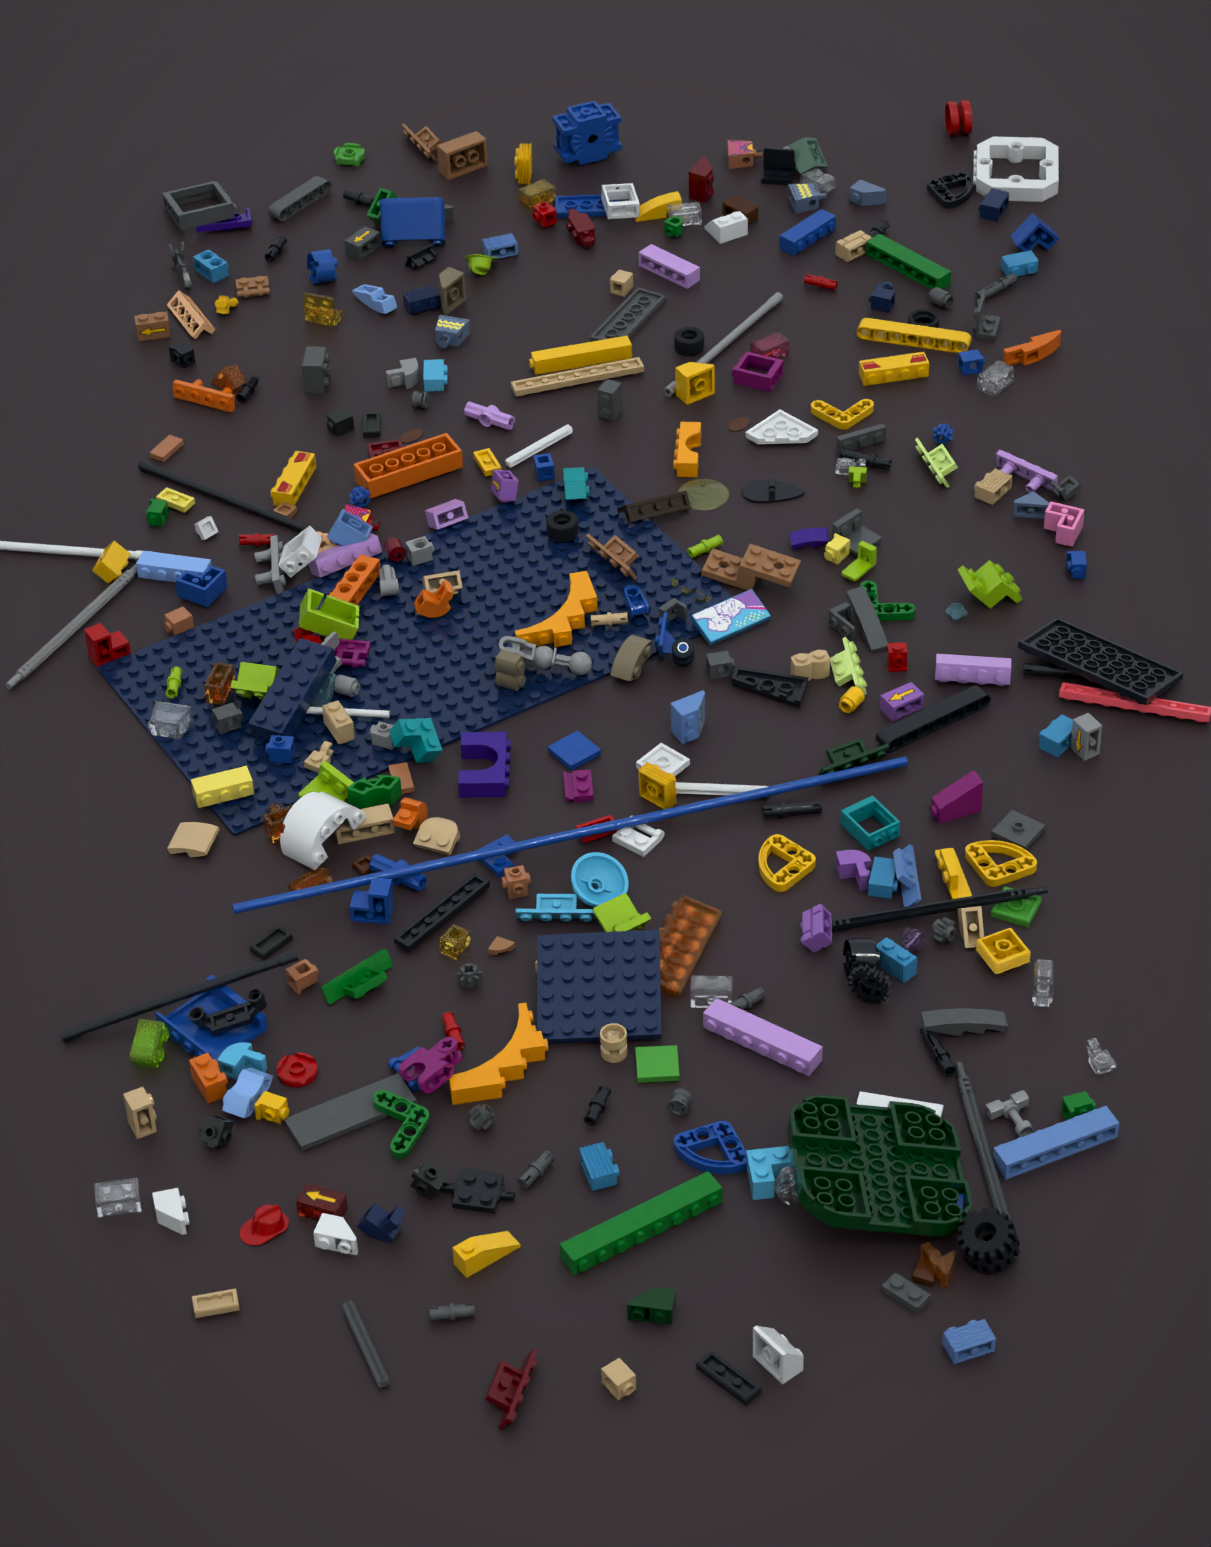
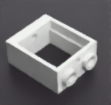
(620, 209)
(300, 550)

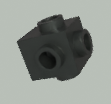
(216, 1131)
(428, 1179)

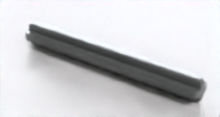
(366, 1344)

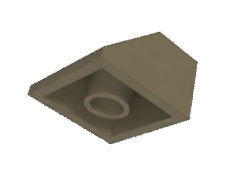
(451, 289)

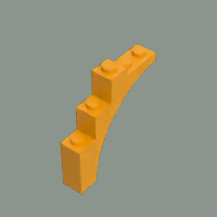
(569, 617)
(509, 1064)

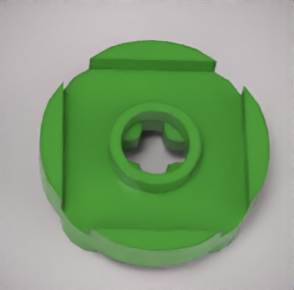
(350, 154)

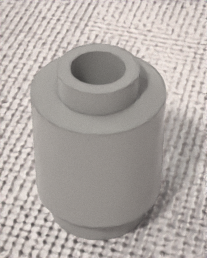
(346, 685)

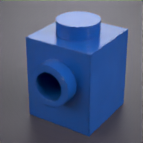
(281, 749)

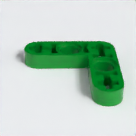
(906, 610)
(408, 1117)

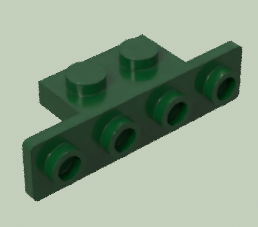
(851, 754)

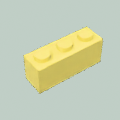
(222, 786)

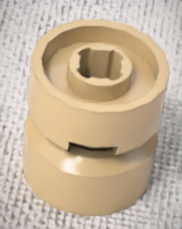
(613, 1043)

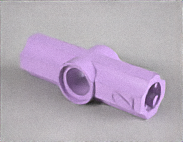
(489, 415)

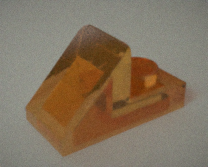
(941, 1265)

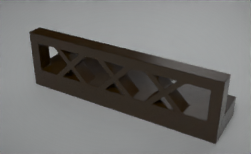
(655, 506)

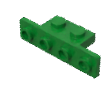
(359, 979)

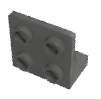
(985, 326)
(851, 528)

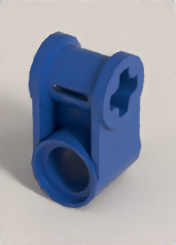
(635, 601)

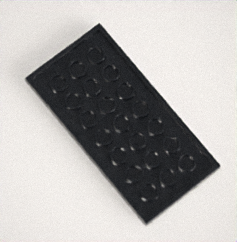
(1100, 660)

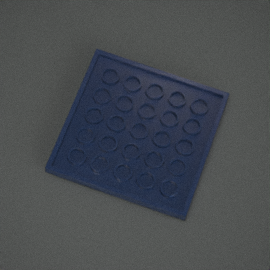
(598, 982)

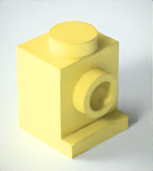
(837, 549)

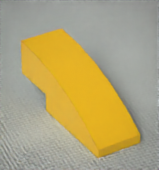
(657, 207)

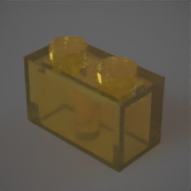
(536, 193)

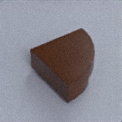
(362, 865)
(923, 1274)

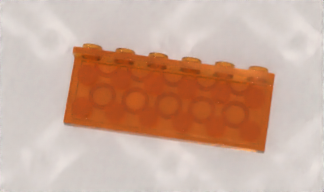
(684, 940)

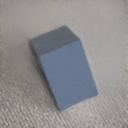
(1030, 506)

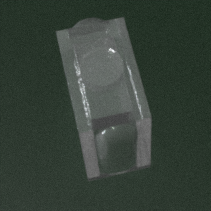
(170, 719)

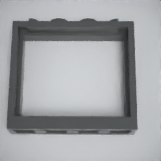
(200, 216)

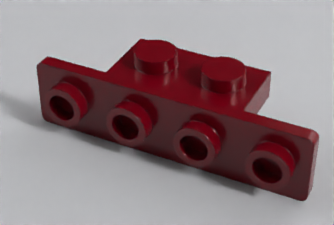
(508, 1385)

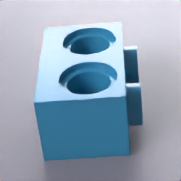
(210, 266)

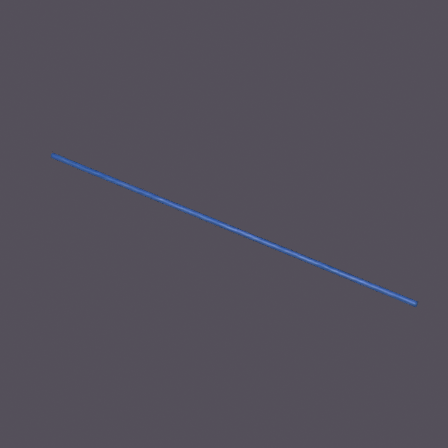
(569, 835)

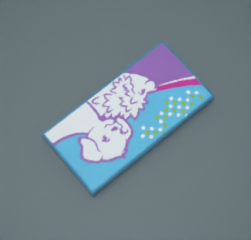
(730, 617)

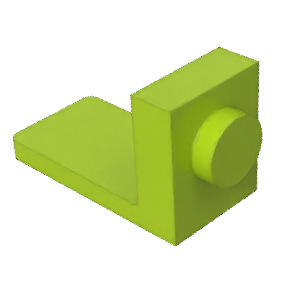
(866, 560)

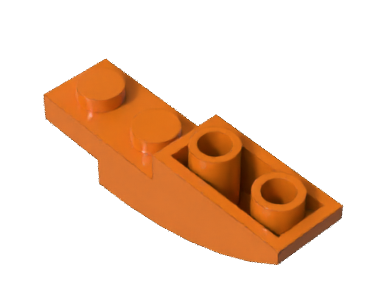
(1033, 351)

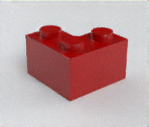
(104, 646)

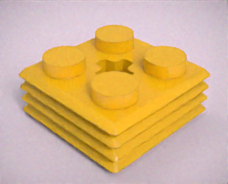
(523, 163)
(657, 786)
(1003, 950)

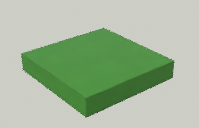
(1018, 911)
(657, 1064)

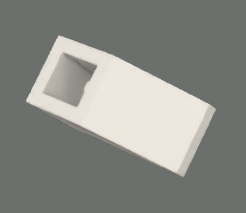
(169, 1210)
(335, 1235)

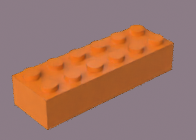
(408, 465)

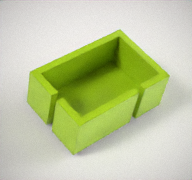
(332, 616)

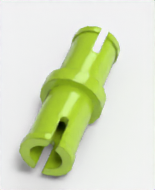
(705, 546)
(174, 682)

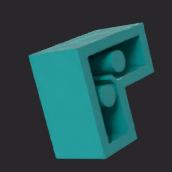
(418, 735)

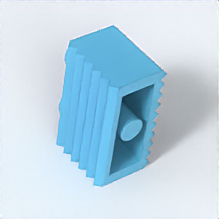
(435, 375)

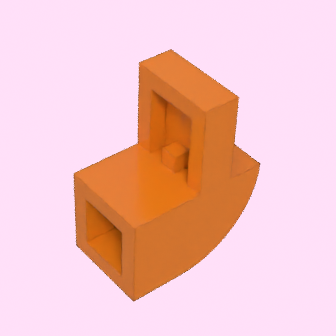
(434, 604)
(411, 814)

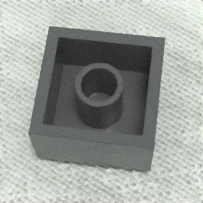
(316, 370)

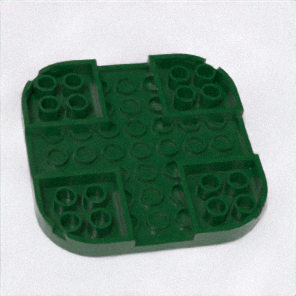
(877, 1166)

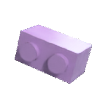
(446, 514)

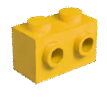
(111, 562)

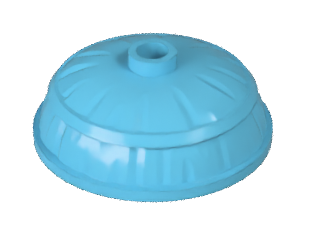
(603, 873)

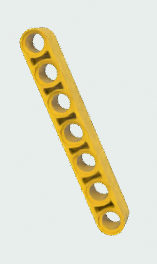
(913, 335)

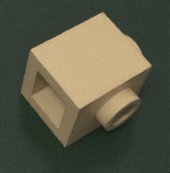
(621, 283)

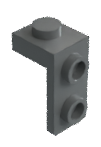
(839, 620)

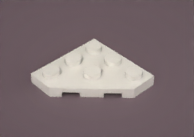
(781, 429)

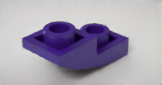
(812, 536)

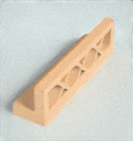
(192, 311)

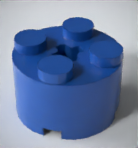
(322, 266)

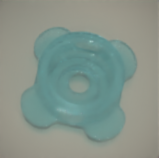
(956, 611)

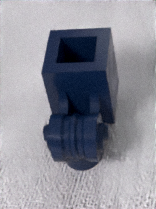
(883, 297)

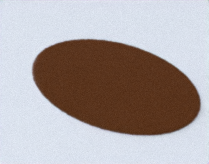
(739, 423)
(411, 435)

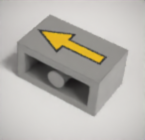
(1086, 736)

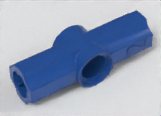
(381, 863)

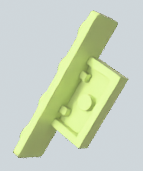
(940, 461)
(847, 667)

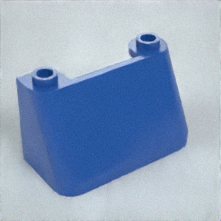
(412, 220)

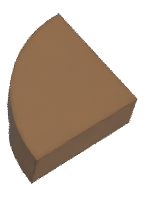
(500, 945)

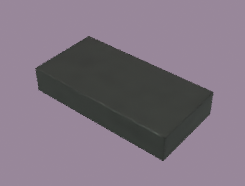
(371, 425)
(271, 942)

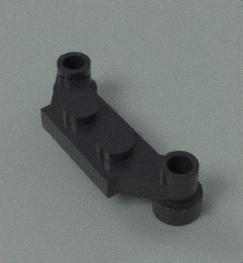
(231, 1017)

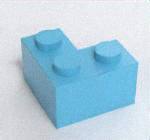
(764, 1168)

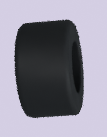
(689, 341)
(562, 526)

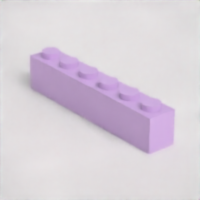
(762, 1037)

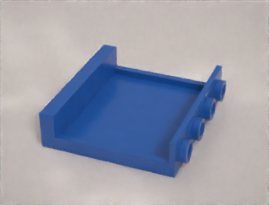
(203, 1041)

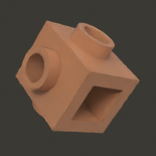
(516, 881)

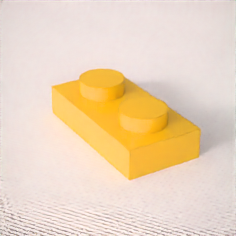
(486, 461)

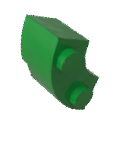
(374, 792)

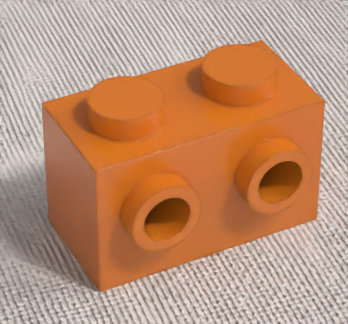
(208, 1077)

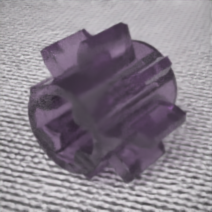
(913, 939)

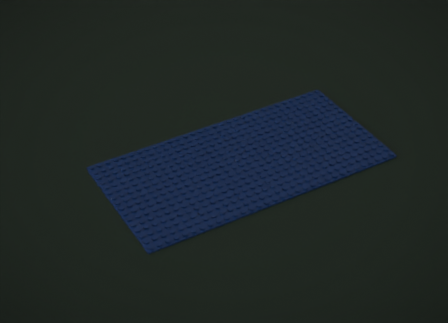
(417, 662)

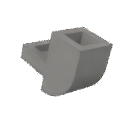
(406, 375)

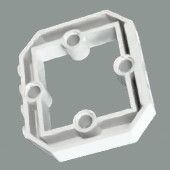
(1015, 150)

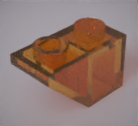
(229, 377)

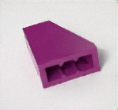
(958, 799)

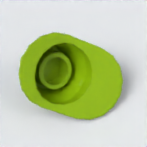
(480, 263)

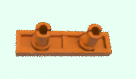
(205, 396)

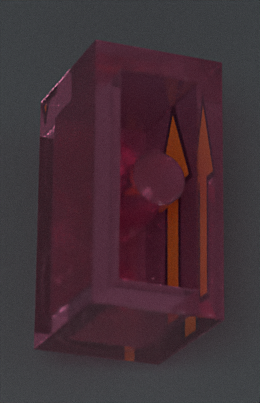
(772, 345)

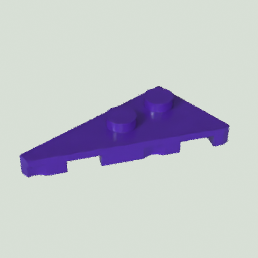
(240, 220)

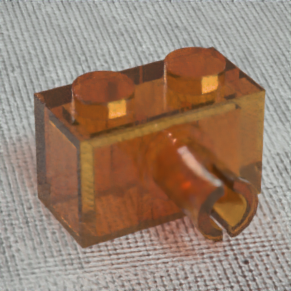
(274, 821)

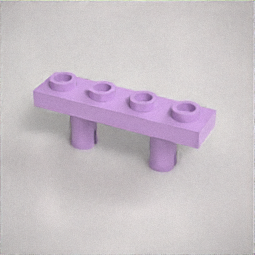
(1024, 469)

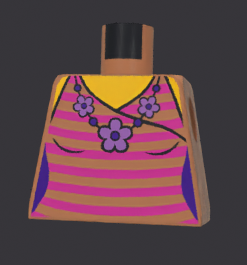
(741, 153)

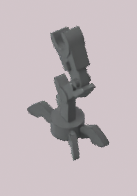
(178, 257)

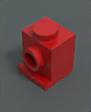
(897, 657)

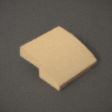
(193, 838)

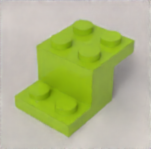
(990, 583)
(254, 680)

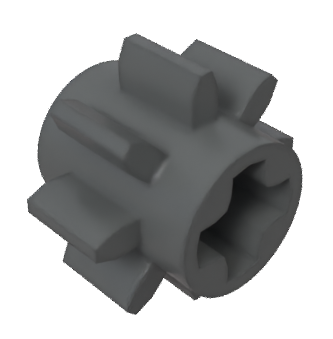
(944, 930)
(469, 976)
(482, 1116)

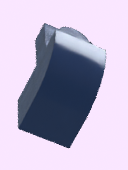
(380, 1223)

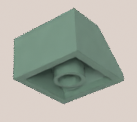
(808, 155)

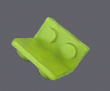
(329, 781)
(620, 915)

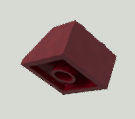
(701, 181)

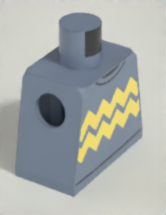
(805, 197)
(451, 331)

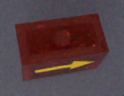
(318, 1200)

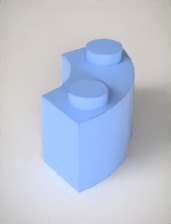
(246, 1092)

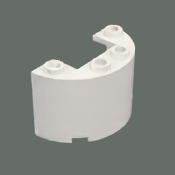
(311, 823)

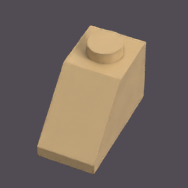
(970, 925)

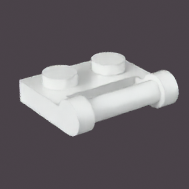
(636, 841)

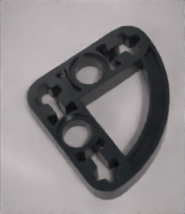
(940, 187)

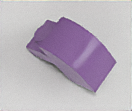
(854, 864)

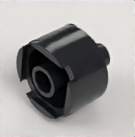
(859, 952)

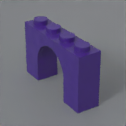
(490, 781)

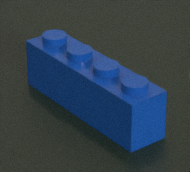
(807, 232)

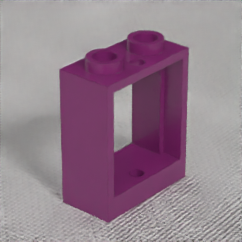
(757, 380)

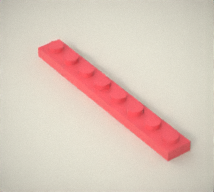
(1112, 698)

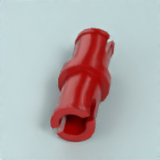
(820, 282)
(255, 539)
(452, 1029)

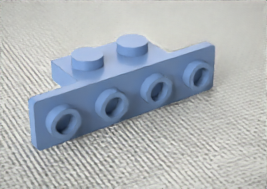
(907, 875)

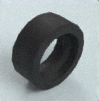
(924, 315)

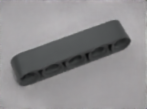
(299, 198)

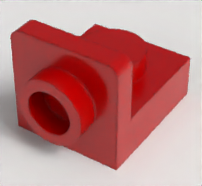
(305, 634)

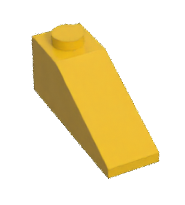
(482, 1251)

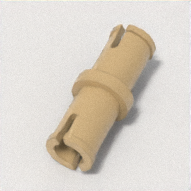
(609, 619)

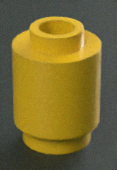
(851, 699)

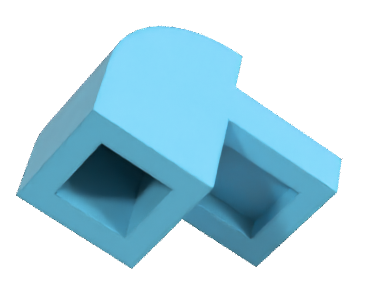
(240, 1057)

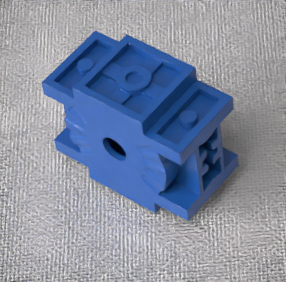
(587, 133)

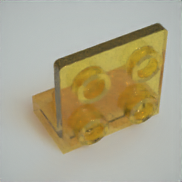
(321, 309)

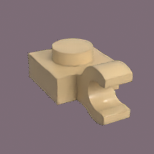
(316, 758)

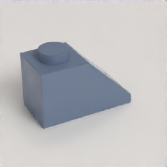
(867, 194)

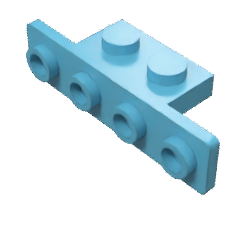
(556, 907)

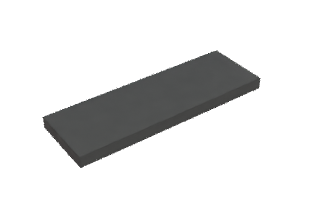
(630, 315)
(344, 1113)

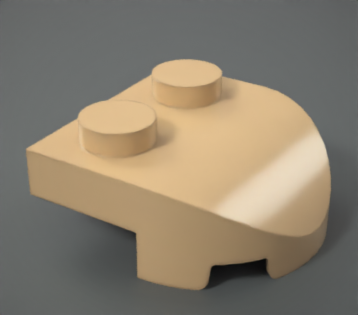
(437, 835)

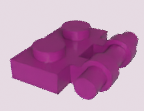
(355, 649)

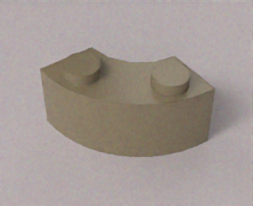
(631, 658)

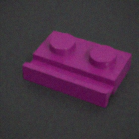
(578, 786)

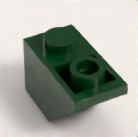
(653, 1306)

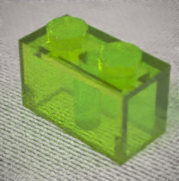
(149, 1043)

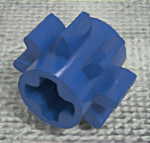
(942, 433)
(359, 497)

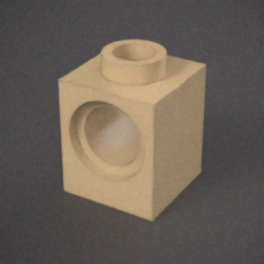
(618, 1379)

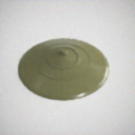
(705, 494)

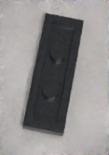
(729, 1378)

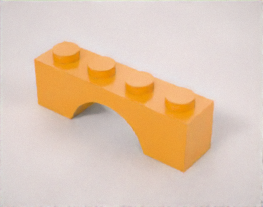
(684, 459)

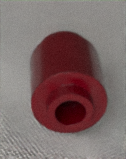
(395, 549)

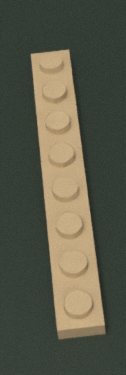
(577, 376)

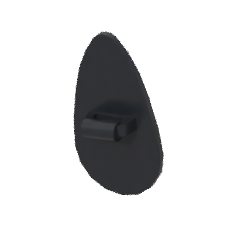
(770, 491)

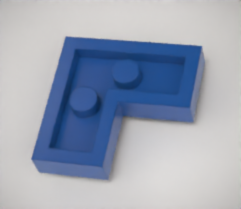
(498, 863)

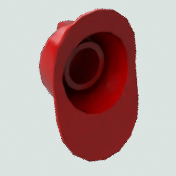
(265, 1225)

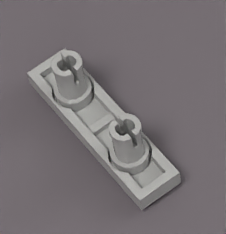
(276, 575)

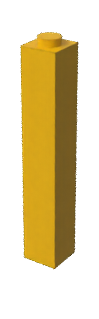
(581, 355)

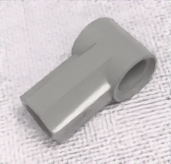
(388, 581)

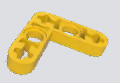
(840, 419)

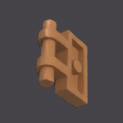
(252, 286)

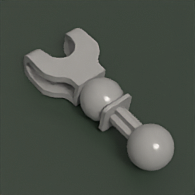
(545, 657)

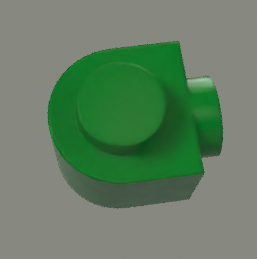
(673, 226)

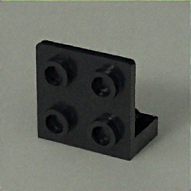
(778, 166)

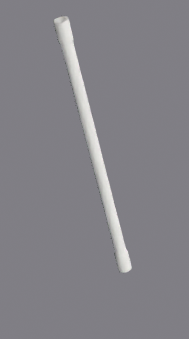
(58, 549)

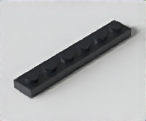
(441, 912)

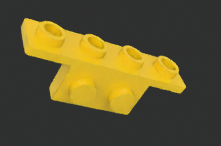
(952, 873)

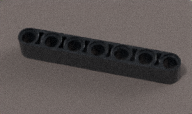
(933, 718)

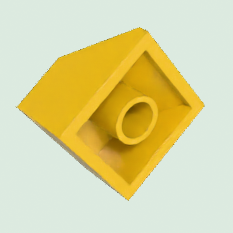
(694, 381)

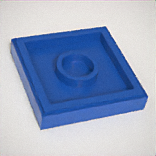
(574, 750)

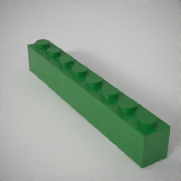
(640, 1223)

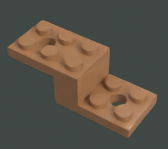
(755, 564)

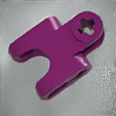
(432, 1064)

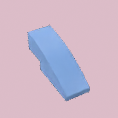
(375, 298)

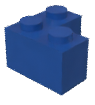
(1033, 232)
(202, 588)
(375, 904)

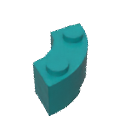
(575, 483)

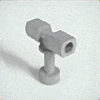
(1010, 1110)

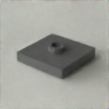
(1018, 829)

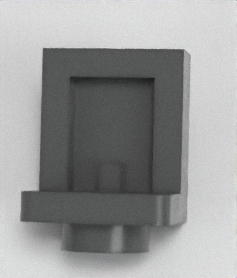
(1066, 488)
(675, 609)

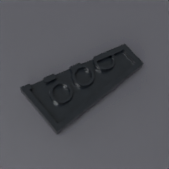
(775, 685)

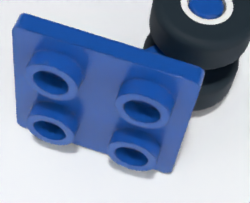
(680, 649)

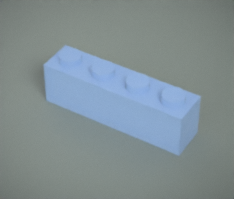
(168, 566)

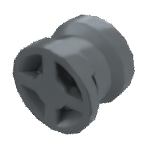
(420, 399)
(679, 1102)

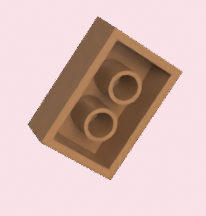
(462, 155)

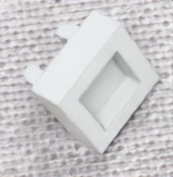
(206, 528)

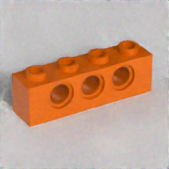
(357, 580)

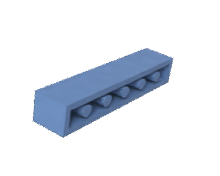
(1055, 1142)

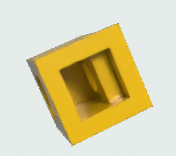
(271, 1107)

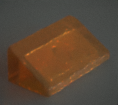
(310, 879)

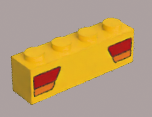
(893, 368)
(294, 478)

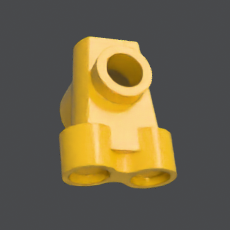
(224, 303)

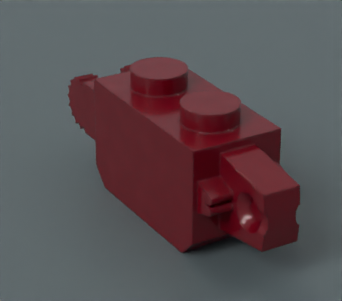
(581, 228)

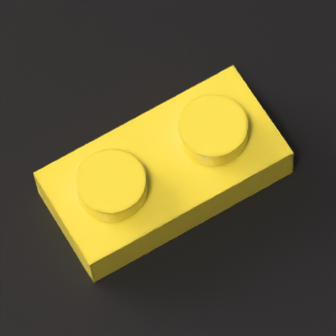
(176, 499)

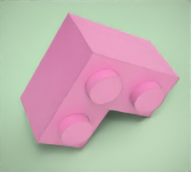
(1064, 520)

